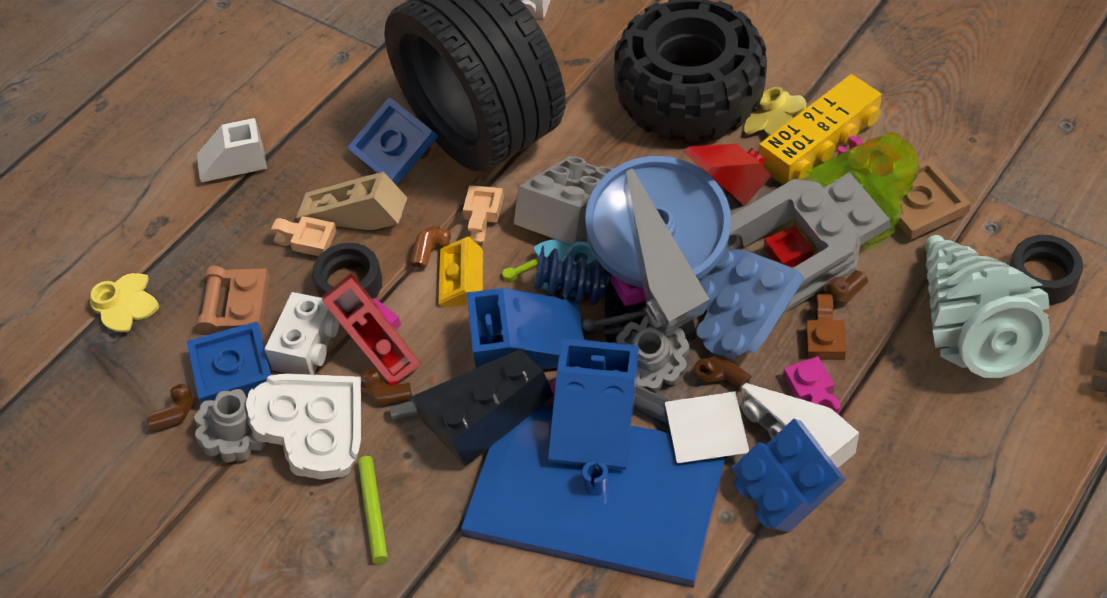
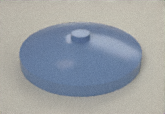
(686, 201)

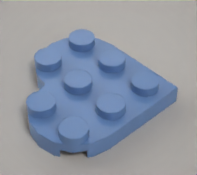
(744, 301)

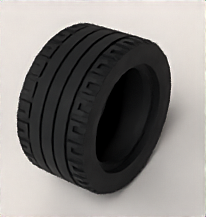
(476, 75)

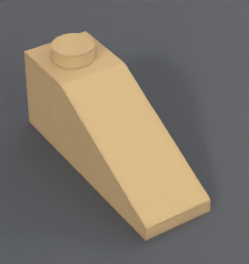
(357, 204)

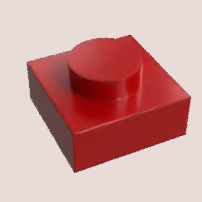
(788, 247)

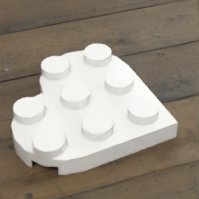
(313, 420)

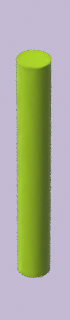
(372, 510)

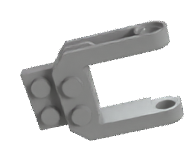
(832, 217)

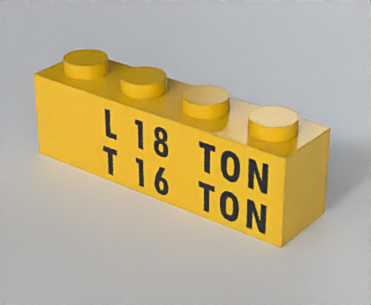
(820, 129)

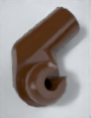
(721, 369)
(175, 412)

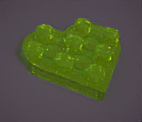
(882, 167)

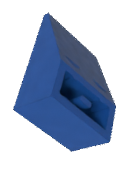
(515, 320)
(593, 403)

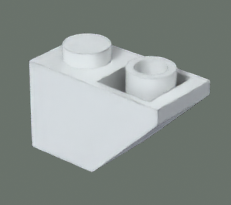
(232, 151)

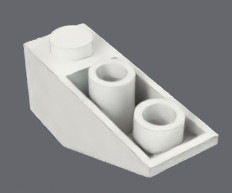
(776, 410)

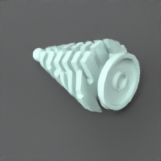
(984, 310)

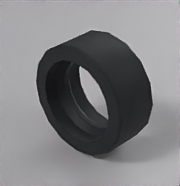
(1054, 250)
(347, 255)

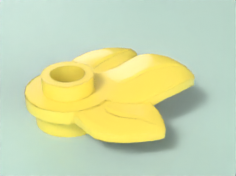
(774, 111)
(123, 301)

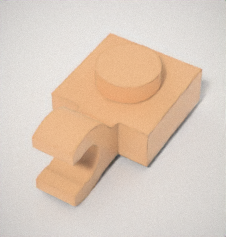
(480, 207)
(307, 237)

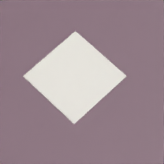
(706, 427)

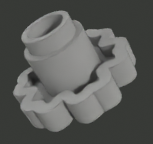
(659, 354)
(224, 427)

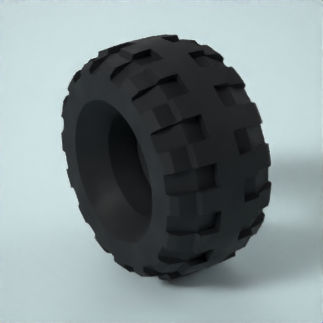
(683, 99)

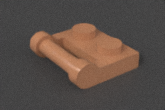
(245, 298)

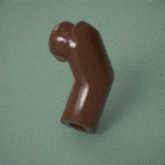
(845, 290)
(382, 392)

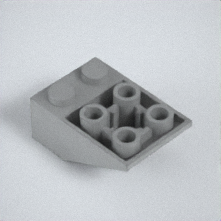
(558, 199)

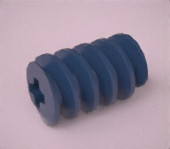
(571, 276)

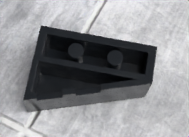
(483, 404)

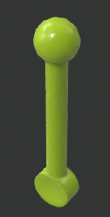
(510, 274)

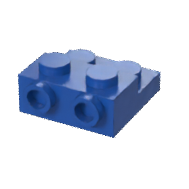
(787, 477)

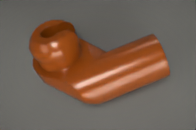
(427, 241)

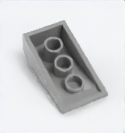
(667, 279)

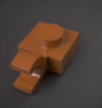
(824, 335)

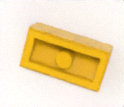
(460, 272)

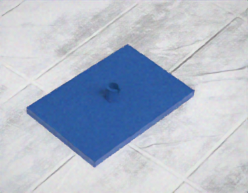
(627, 520)

